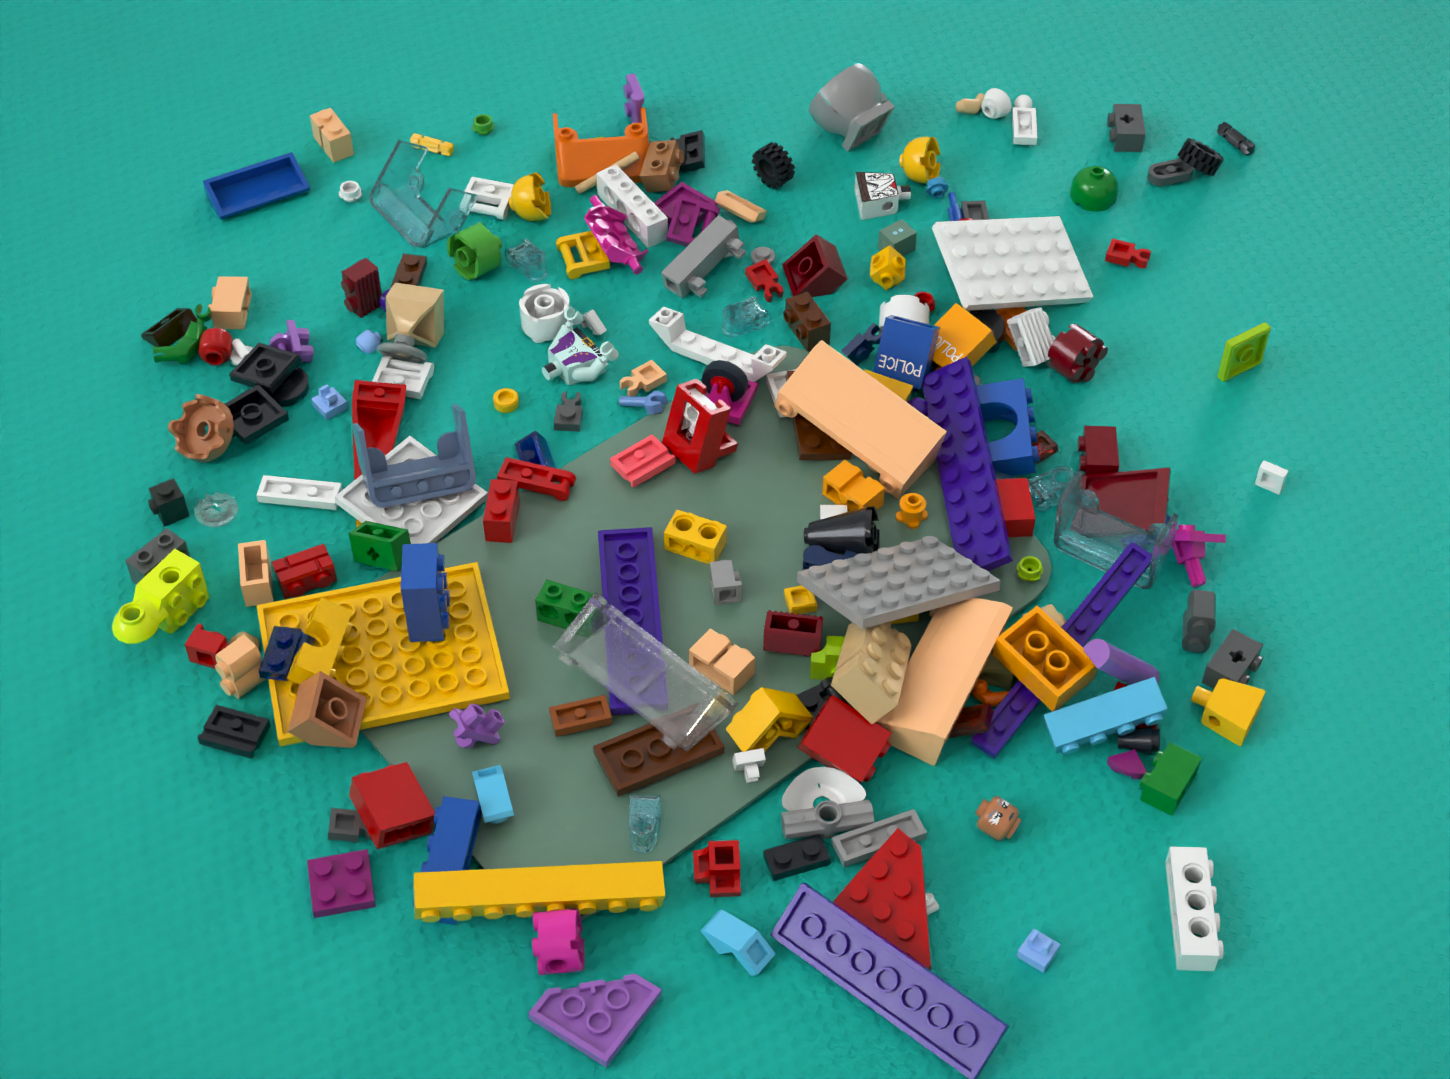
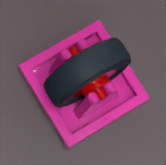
(730, 385)

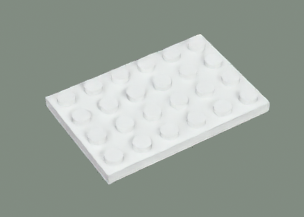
(1012, 262)

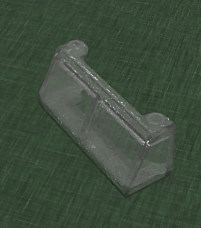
(644, 674)

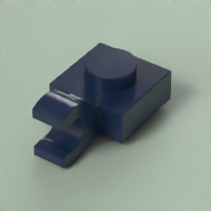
(861, 345)

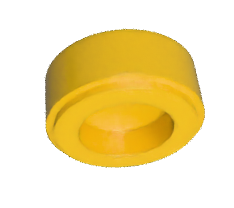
(506, 400)

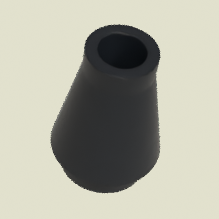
(1142, 740)

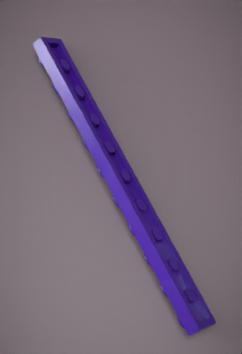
(1081, 627)

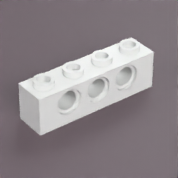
(626, 197)
(1191, 951)

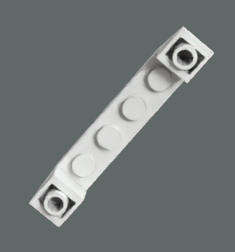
(671, 328)

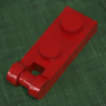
(538, 478)

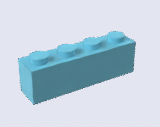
(1105, 715)

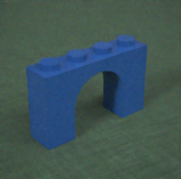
(1010, 402)

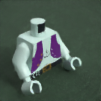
(575, 355)

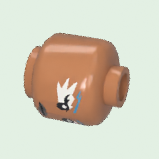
(997, 818)

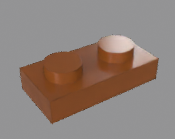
(580, 715)

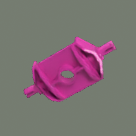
(613, 235)

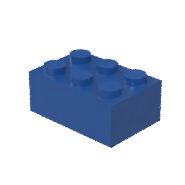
(424, 592)

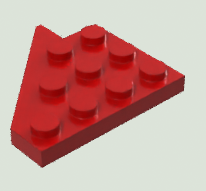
(892, 896)

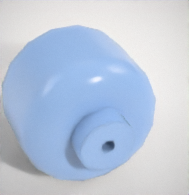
(368, 341)

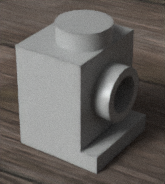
(725, 583)

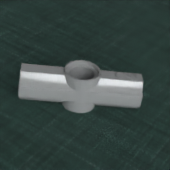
(810, 821)

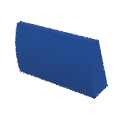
(255, 185)

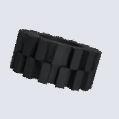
(1200, 157)
(773, 165)

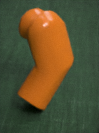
(985, 695)

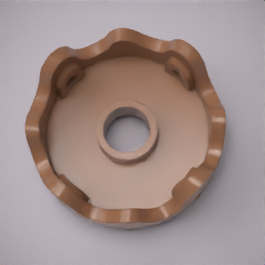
(190, 429)

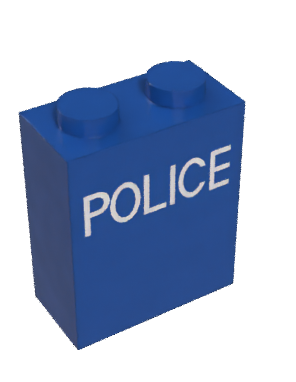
(906, 350)

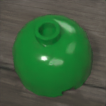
(1094, 188)

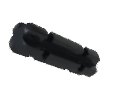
(1236, 138)

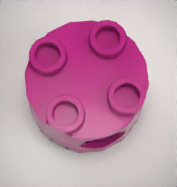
(558, 941)

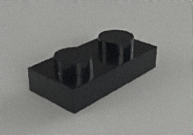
(796, 857)

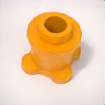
(912, 510)

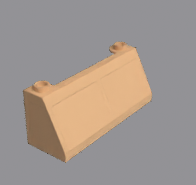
(862, 417)
(943, 675)

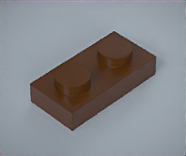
(410, 270)

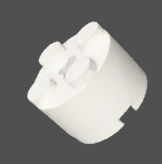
(906, 307)
(543, 312)

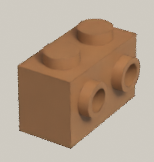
(661, 166)

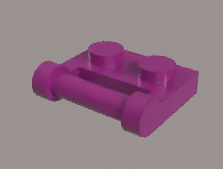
(685, 219)

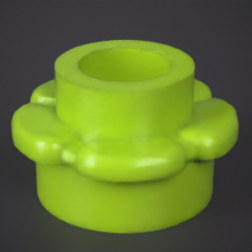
(1030, 569)

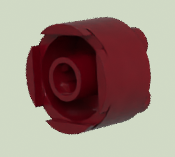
(1076, 354)

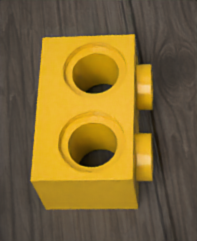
(695, 537)

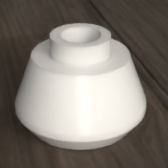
(996, 103)

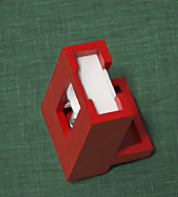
(697, 427)

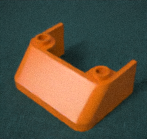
(583, 158)

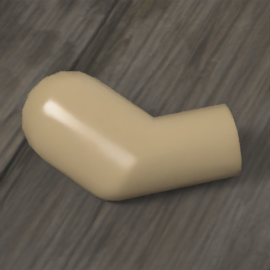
(970, 106)

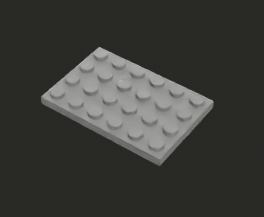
(897, 581)

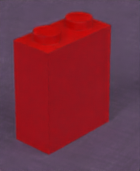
(845, 740)
(392, 805)

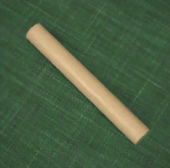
(592, 181)

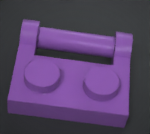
(634, 97)

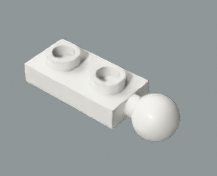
(1024, 121)

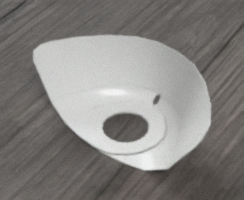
(833, 785)

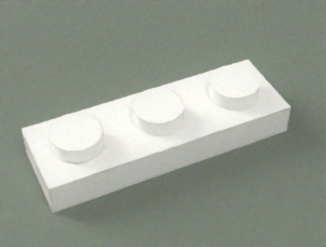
(298, 492)

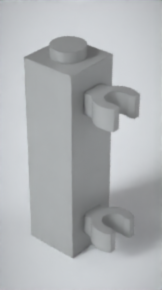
(701, 256)

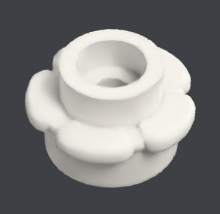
(350, 191)

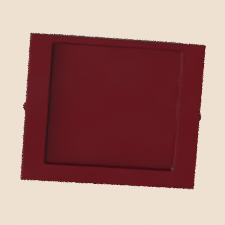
(1132, 495)

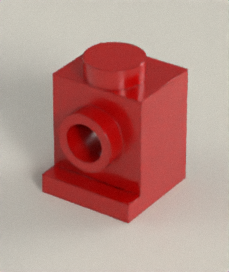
(204, 646)

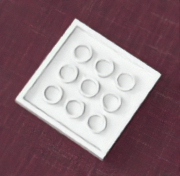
(425, 519)

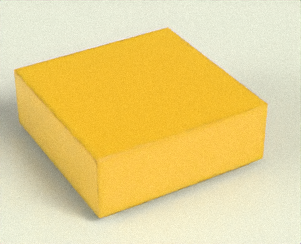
(800, 600)

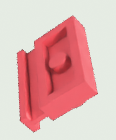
(642, 460)

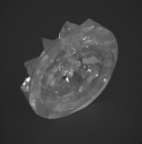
(212, 518)

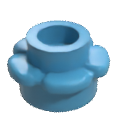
(937, 187)

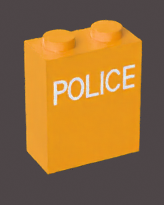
(961, 337)

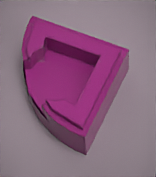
(1127, 764)

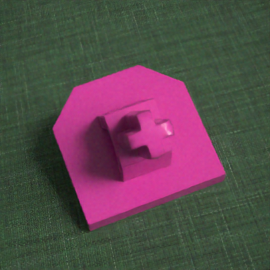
(1190, 549)

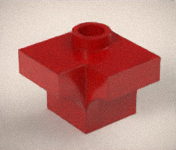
(719, 867)

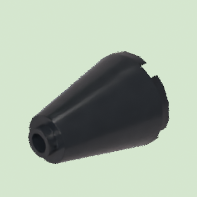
(846, 531)

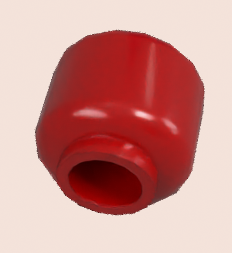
(215, 346)

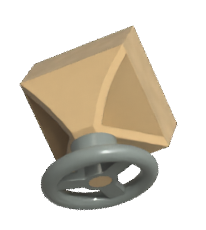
(412, 319)

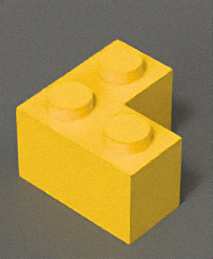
(766, 717)

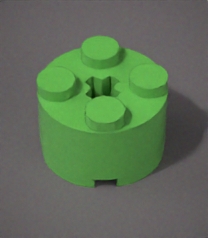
(474, 251)

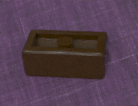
(169, 328)

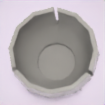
(854, 108)

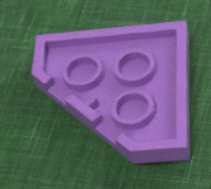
(596, 1014)

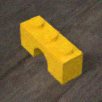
(328, 625)

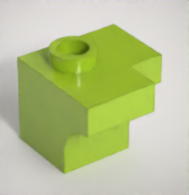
(825, 661)

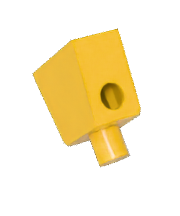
(1229, 708)

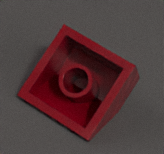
(815, 268)

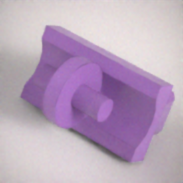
(294, 341)
(476, 726)

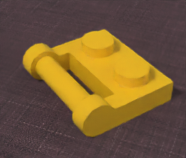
(590, 252)

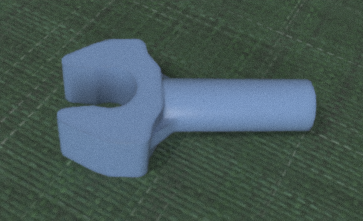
(652, 402)

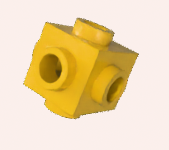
(887, 267)

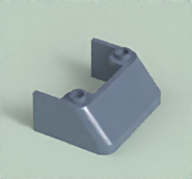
(422, 478)

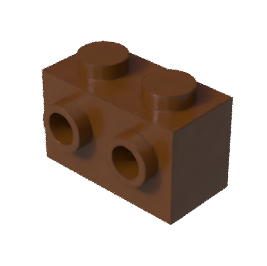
(807, 320)

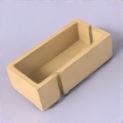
(872, 669)

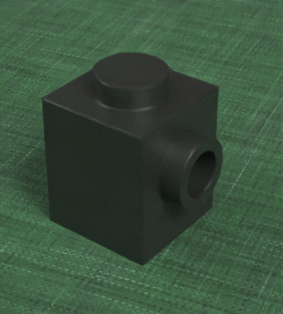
(168, 502)

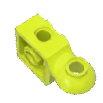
(162, 599)

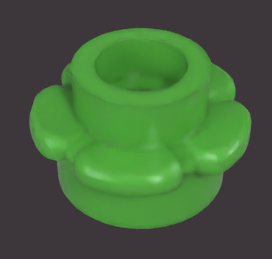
(483, 124)

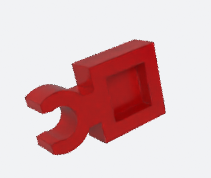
(1125, 252)
(764, 277)

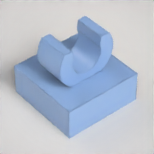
(329, 402)
(1038, 950)

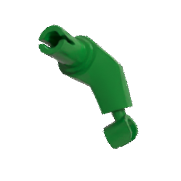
(188, 345)

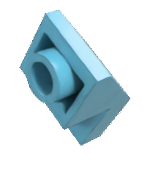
(493, 794)
(745, 942)

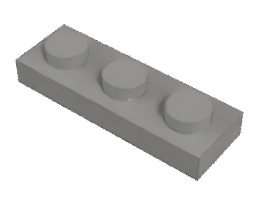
(866, 841)

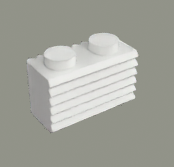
(1031, 336)

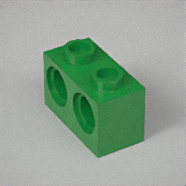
(560, 603)

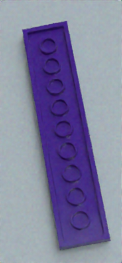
(967, 467)

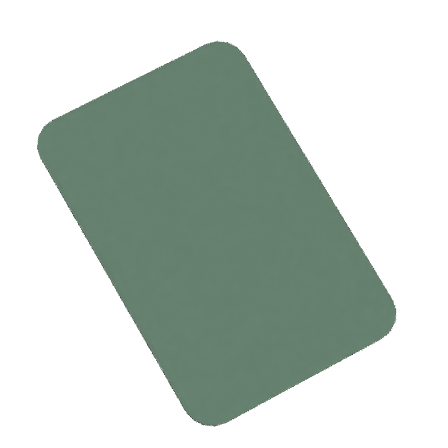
(555, 783)

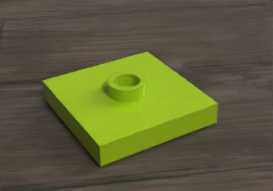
(1243, 352)

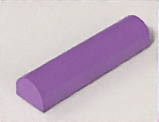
(1119, 662)

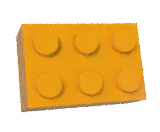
(1044, 658)

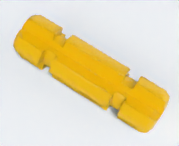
(433, 145)

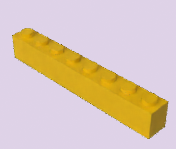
(538, 889)

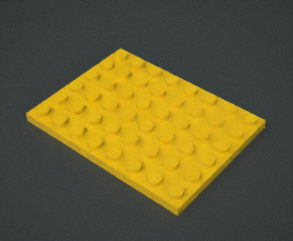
(381, 663)

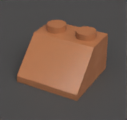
(327, 712)

